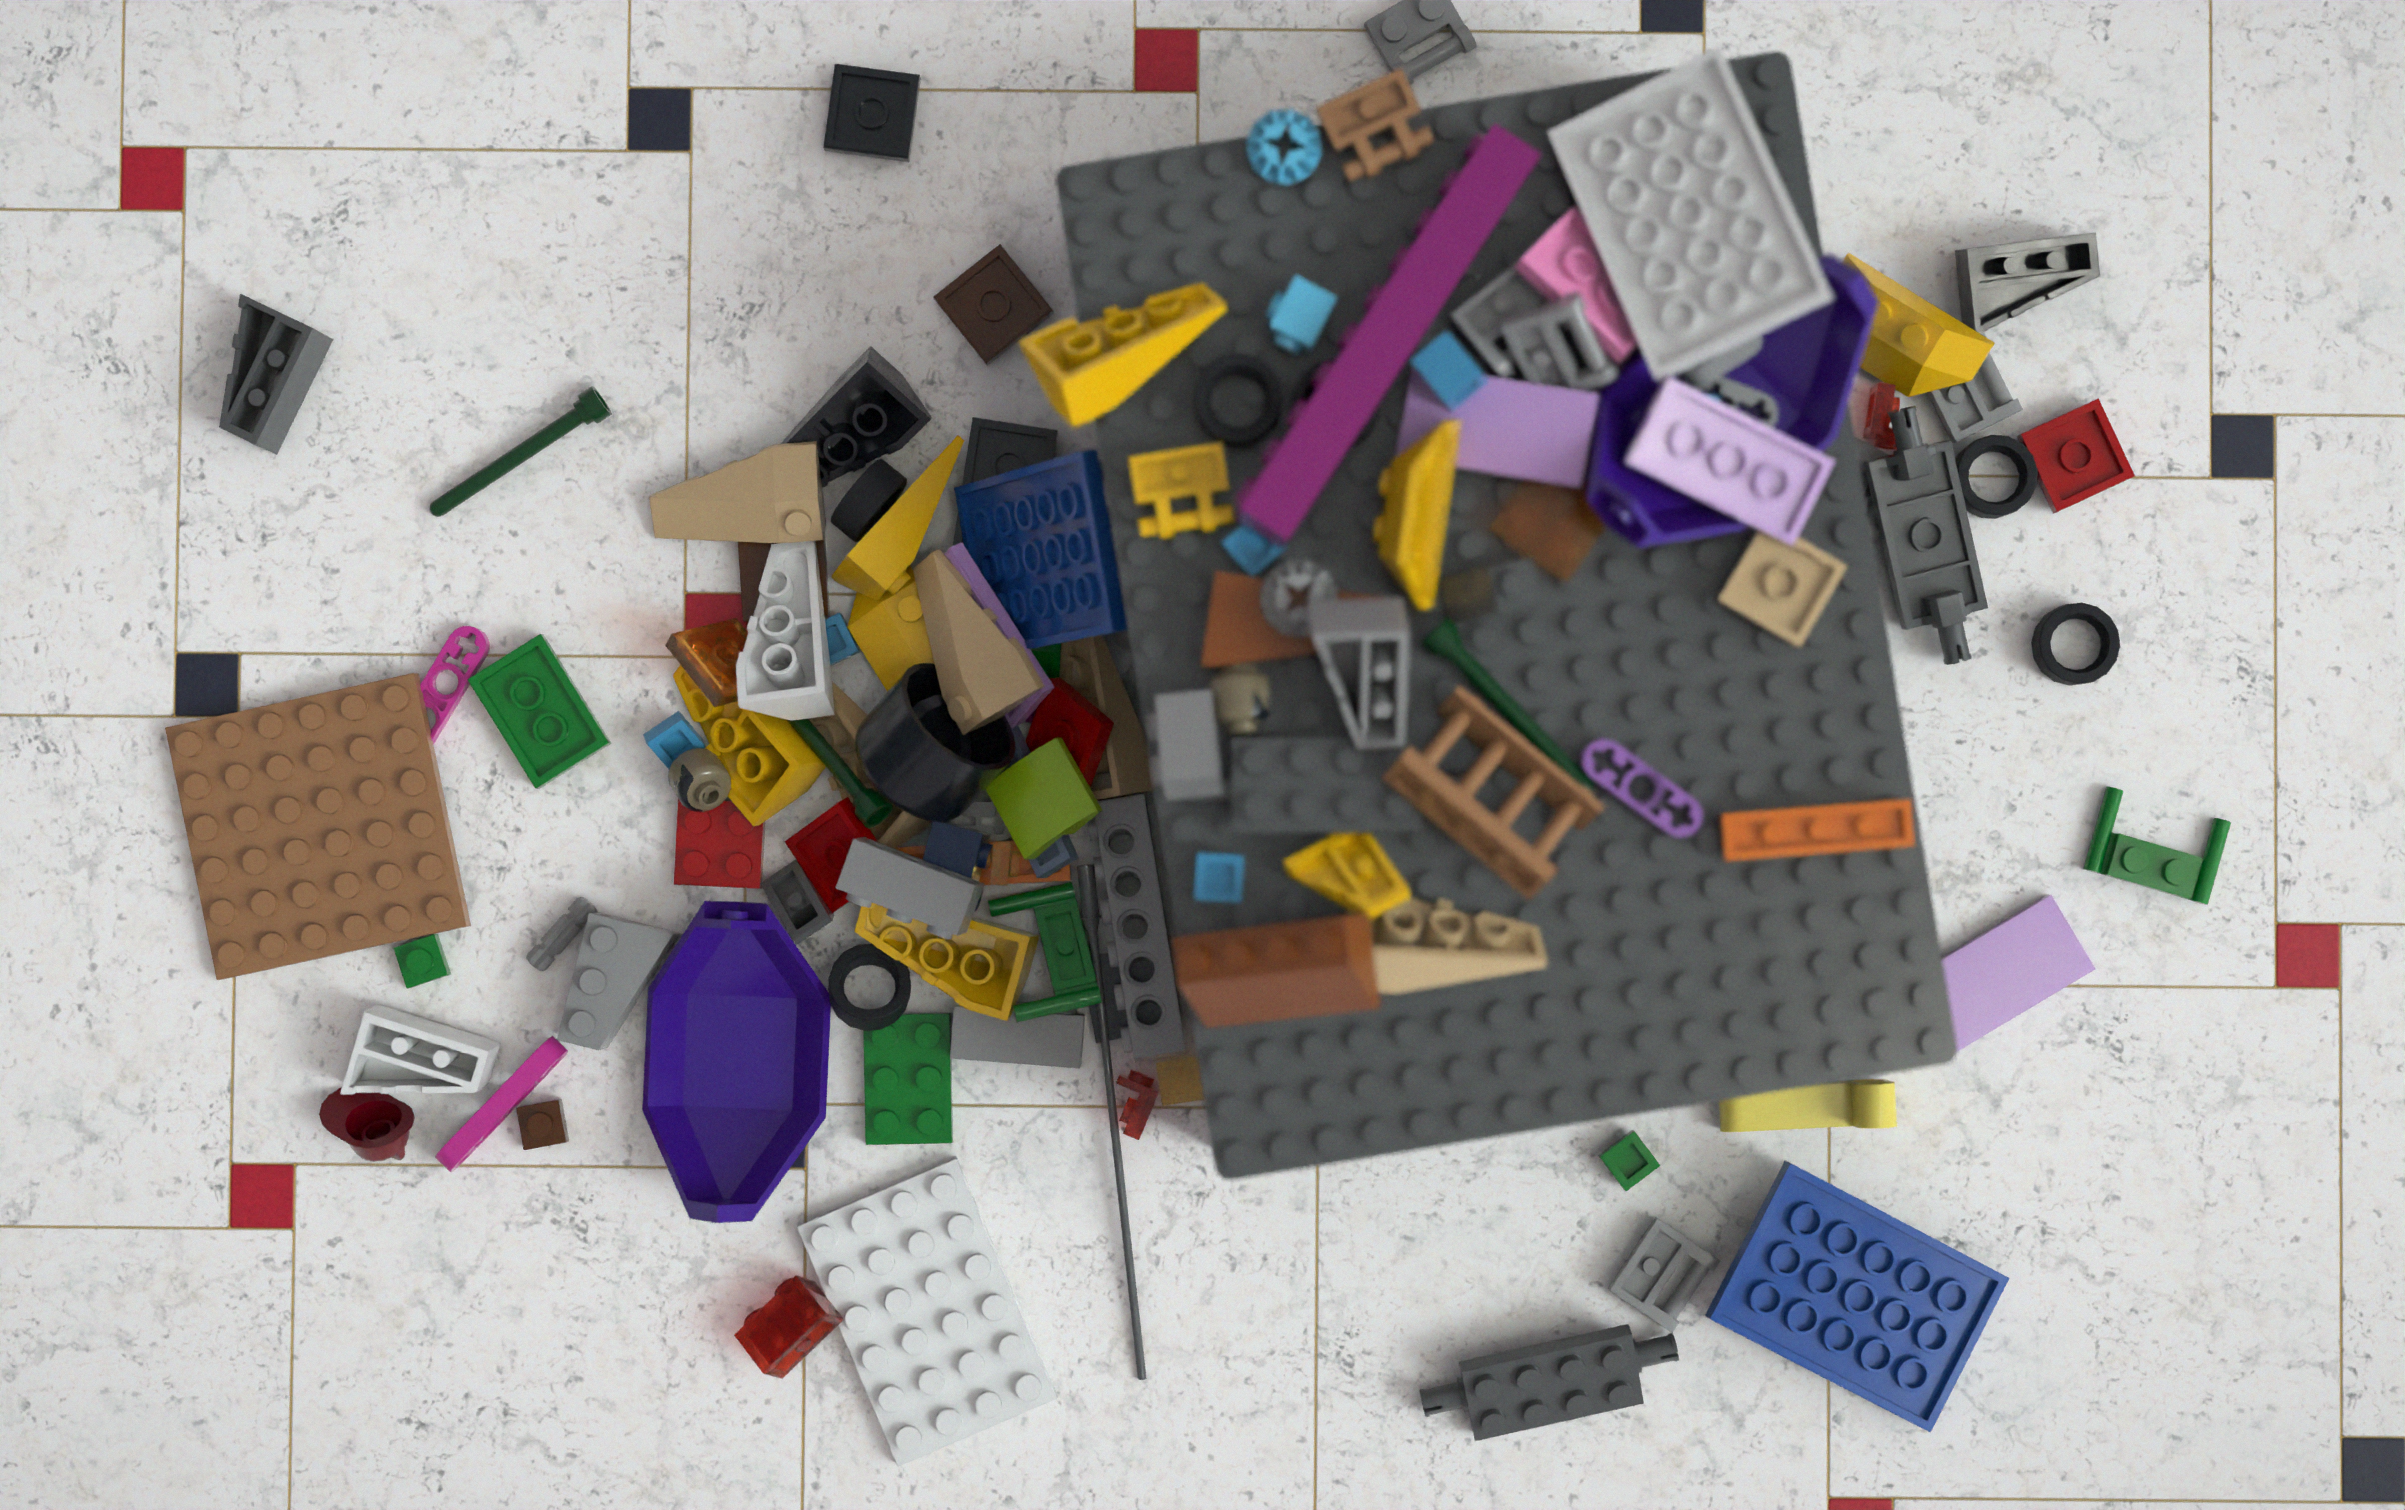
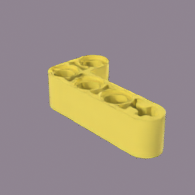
(1834, 1104)

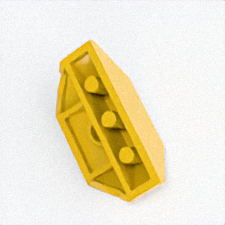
(1916, 341)
(1417, 512)
(891, 631)

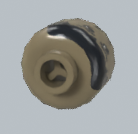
(1241, 698)
(699, 780)

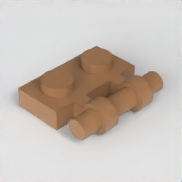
(1367, 112)

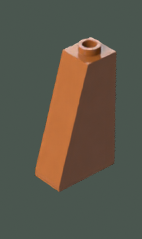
(1241, 632)

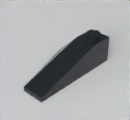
(861, 417)

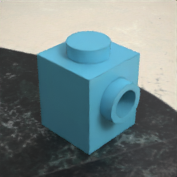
(1299, 316)

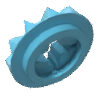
(1298, 162)

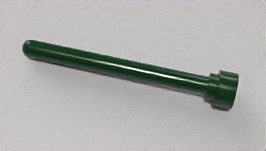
(587, 409)
(1447, 643)
(869, 805)

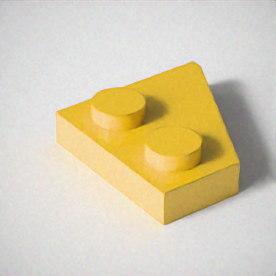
(1350, 872)

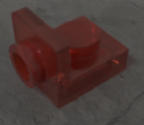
(1877, 421)
(1137, 1111)

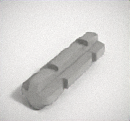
(560, 934)

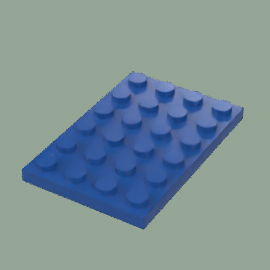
(1047, 548)
(1857, 1296)

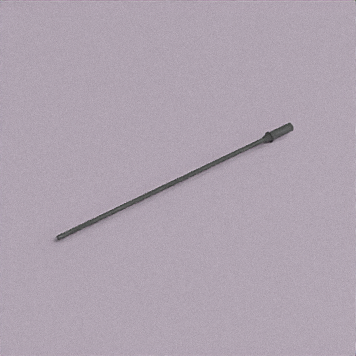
(1091, 919)

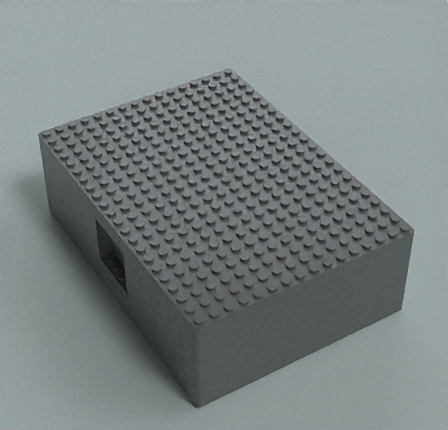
(1663, 961)

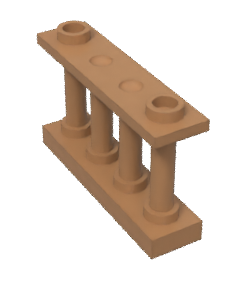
(1468, 821)

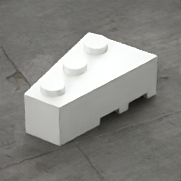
(416, 1055)

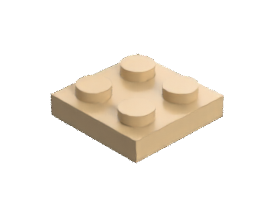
(1782, 586)

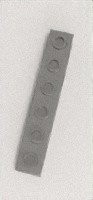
(1166, 1037)

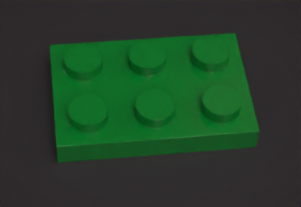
(539, 711)
(909, 1081)

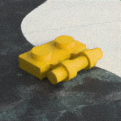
(1181, 475)

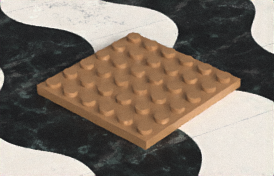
(317, 826)

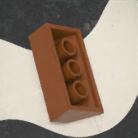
(1279, 971)

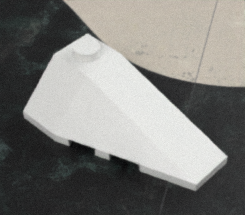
(786, 647)

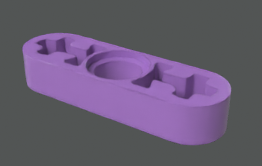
(1663, 818)

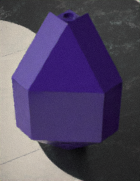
(1802, 365)
(734, 1059)

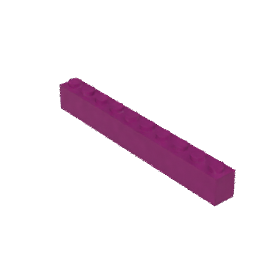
(1386, 336)

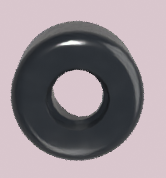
(922, 757)

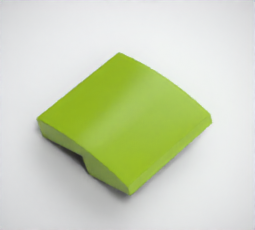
(1043, 798)

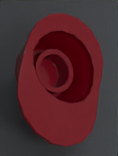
(369, 1122)

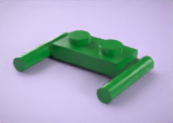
(2150, 863)
(1063, 948)

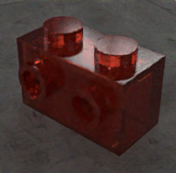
(788, 1326)

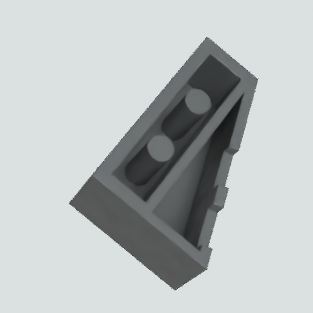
(269, 374)

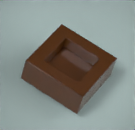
(542, 1124)

